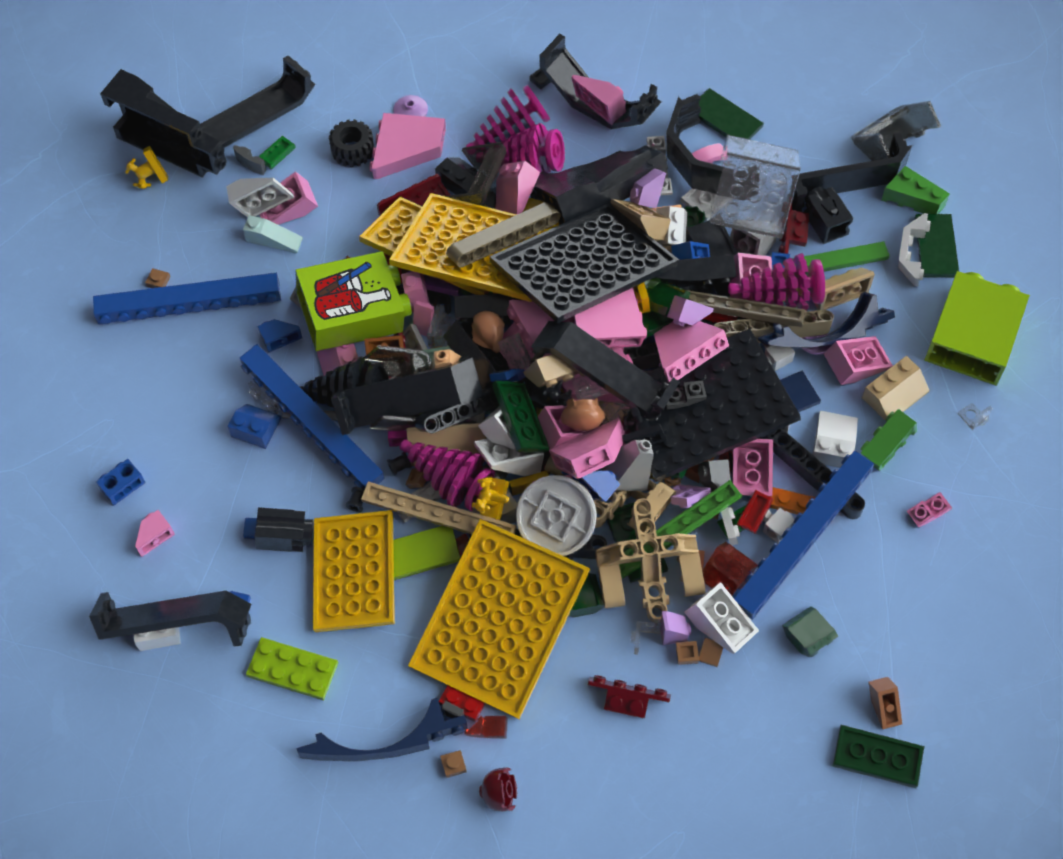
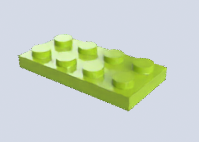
(292, 668)

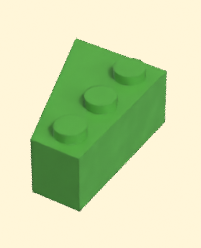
(915, 192)
(889, 438)

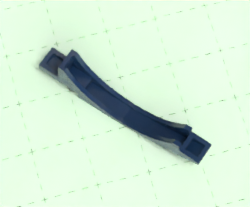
(862, 318)
(431, 728)

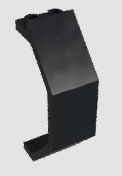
(560, 66)
(697, 173)

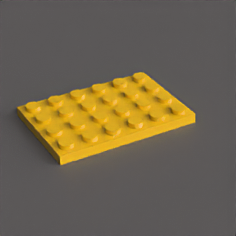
(353, 571)

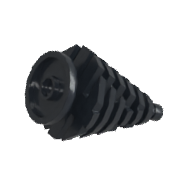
(344, 377)

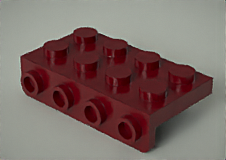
(416, 193)

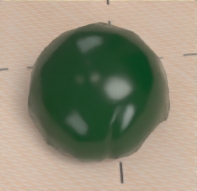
(694, 216)

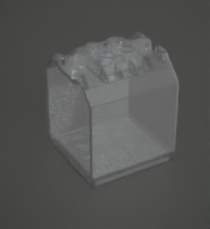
(755, 186)

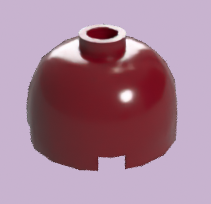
(499, 790)

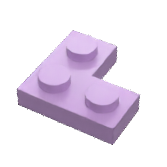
(688, 495)

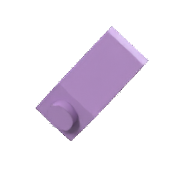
(648, 189)
(687, 311)
(674, 628)

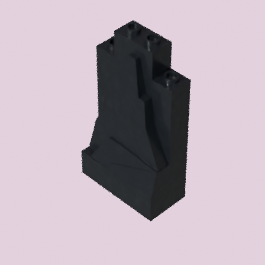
(154, 123)
(596, 183)

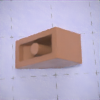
(886, 702)

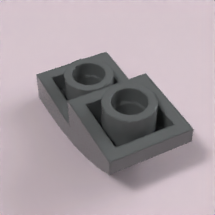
(245, 157)
(687, 395)

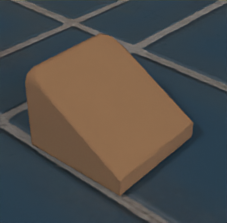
(710, 652)

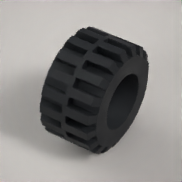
(351, 132)

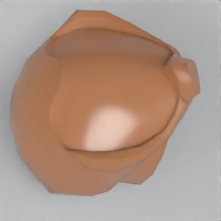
(488, 330)
(583, 414)

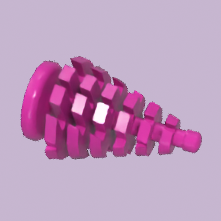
(514, 118)
(537, 147)
(785, 283)
(451, 472)

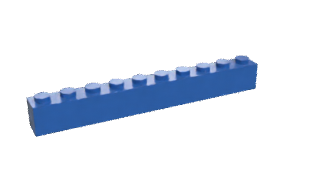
(186, 298)
(310, 417)
(803, 534)

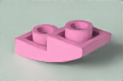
(709, 153)
(423, 316)
(929, 510)

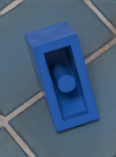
(278, 334)

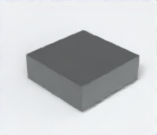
(451, 710)

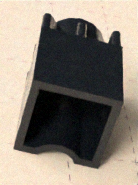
(827, 214)
(282, 530)

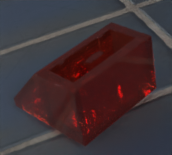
(728, 567)

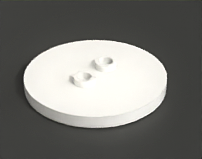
(556, 514)

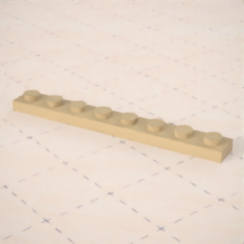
(427, 509)

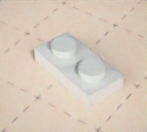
(732, 530)

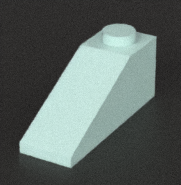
(269, 234)

